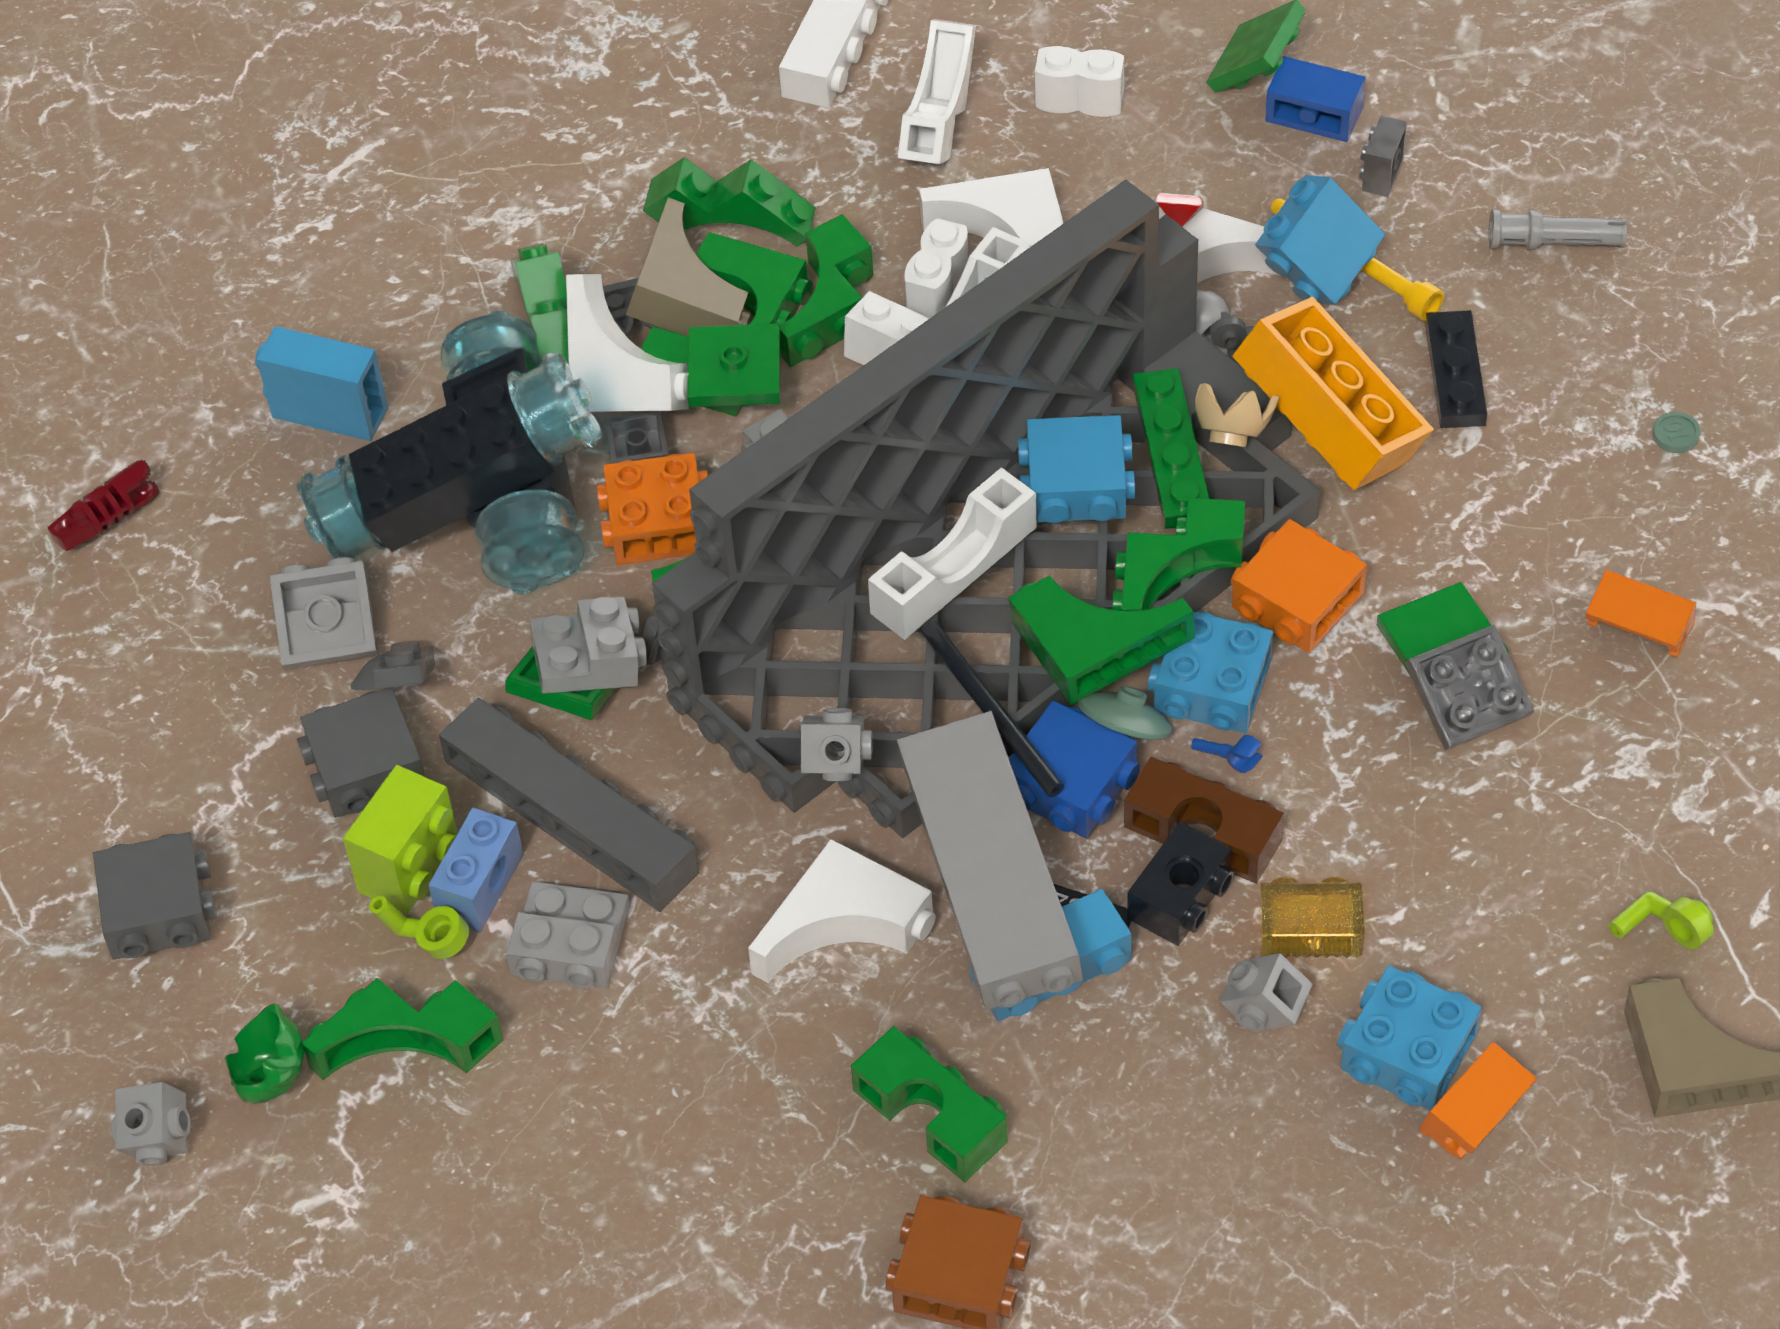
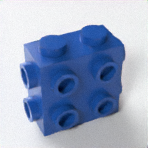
(1088, 761)

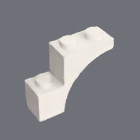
(940, 93)

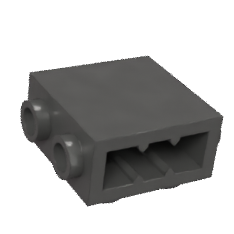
(356, 749)
(153, 895)

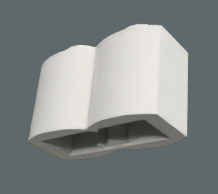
(1079, 81)
(936, 267)

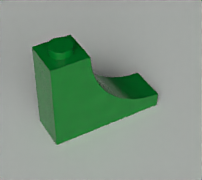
(1093, 645)

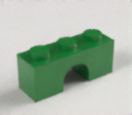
(903, 1073)

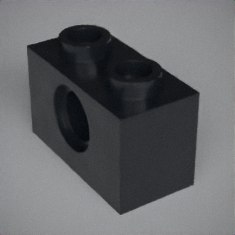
(1183, 859)

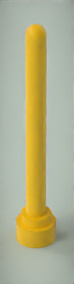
(1417, 296)

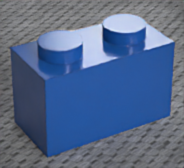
(1315, 99)

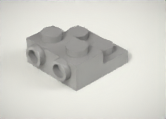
(323, 613)
(589, 648)
(567, 935)

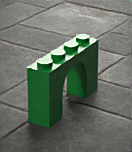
(774, 288)

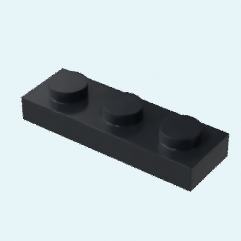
(1455, 369)

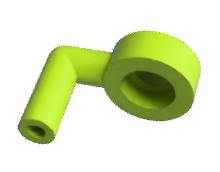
(1684, 919)
(438, 932)

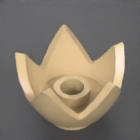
(1235, 423)

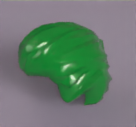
(266, 1057)

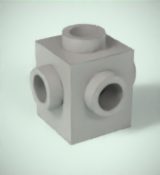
(821, 756)
(1265, 993)
(150, 1122)

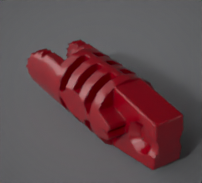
(104, 506)

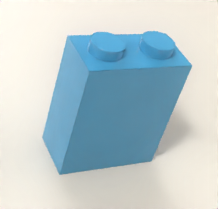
(322, 383)

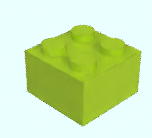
(401, 838)

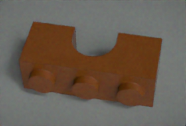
(1170, 794)

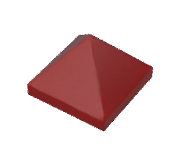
(1180, 207)

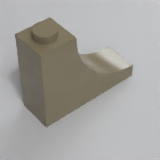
(678, 288)
(1689, 1060)

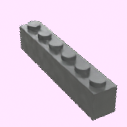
(570, 803)

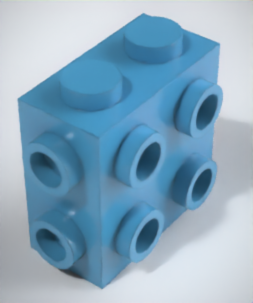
(1319, 239)
(1077, 468)
(1214, 674)
(1409, 1037)

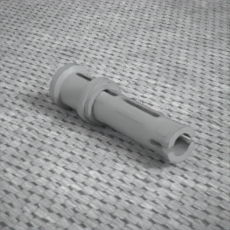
(1535, 229)

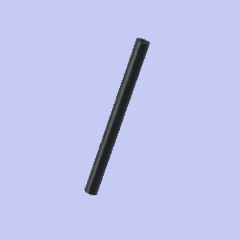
(988, 702)

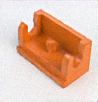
(1642, 611)
(1477, 1102)

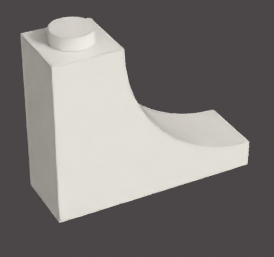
(1013, 203)
(1225, 244)
(610, 364)
(840, 902)

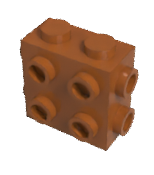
(958, 1263)

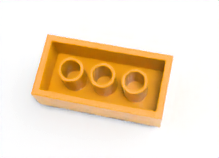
(1332, 393)

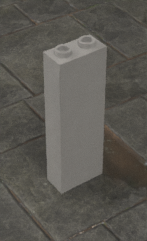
(990, 861)

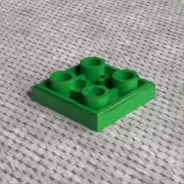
(1257, 47)
(1431, 622)

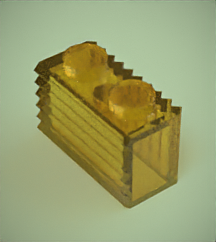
(1311, 918)

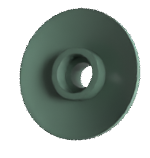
(1126, 713)

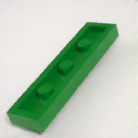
(1169, 442)

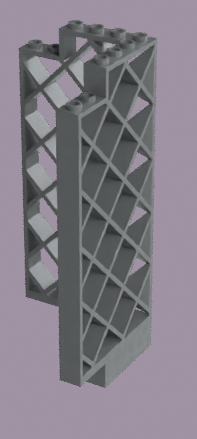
(924, 428)

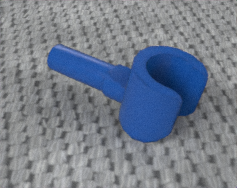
(1240, 756)

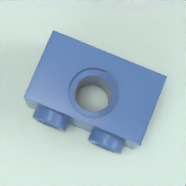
(477, 867)

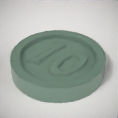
(1676, 432)

